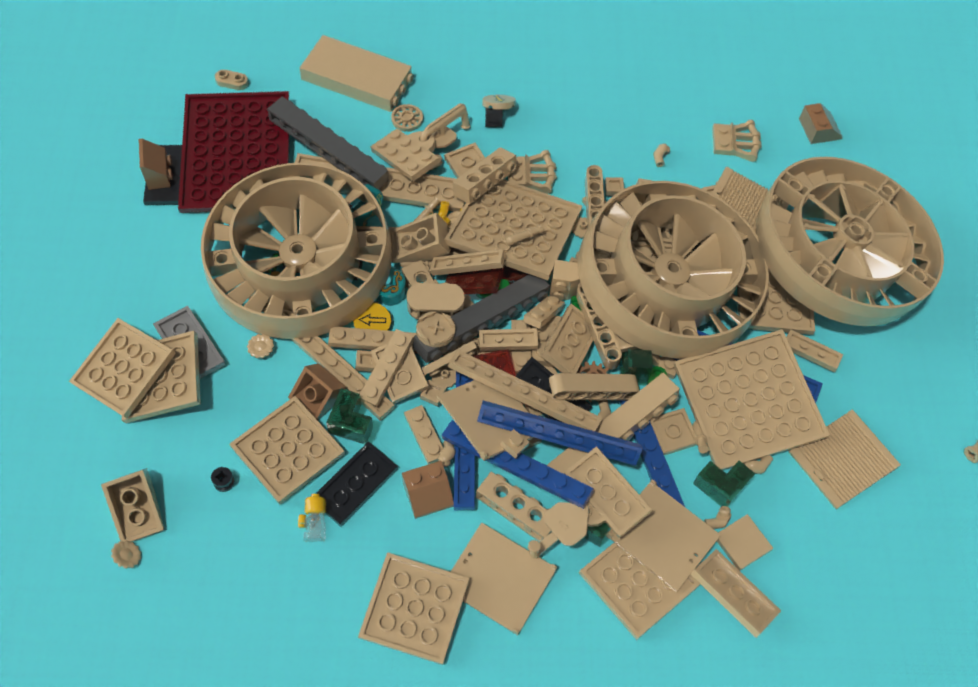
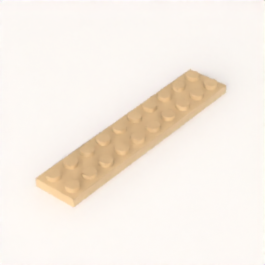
(403, 190)

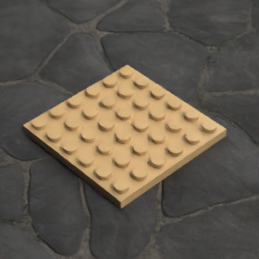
(508, 211)
(751, 400)

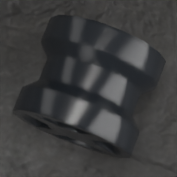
(227, 481)

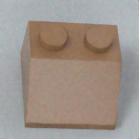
(819, 124)
(155, 165)
(317, 390)
(427, 489)

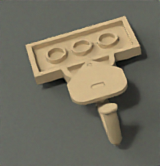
(413, 152)
(612, 502)

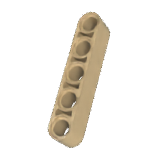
(593, 192)
(599, 333)
(593, 386)

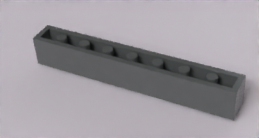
(327, 143)
(488, 313)

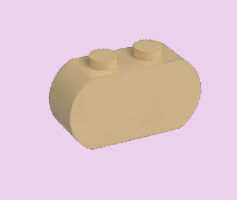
(434, 297)

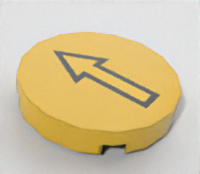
(374, 318)

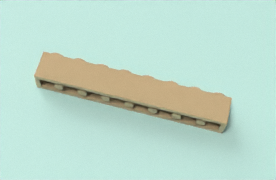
(628, 417)

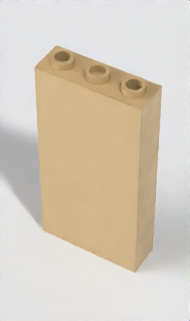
(356, 73)

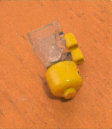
(315, 524)

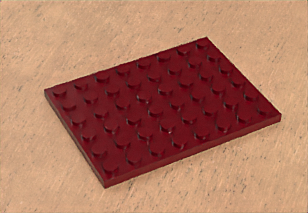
(225, 142)

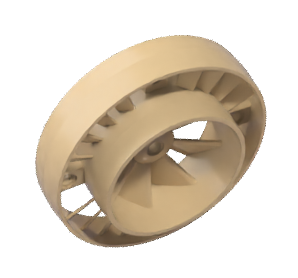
(875, 226)
(326, 243)
(679, 290)

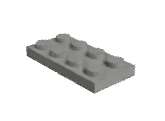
(185, 321)

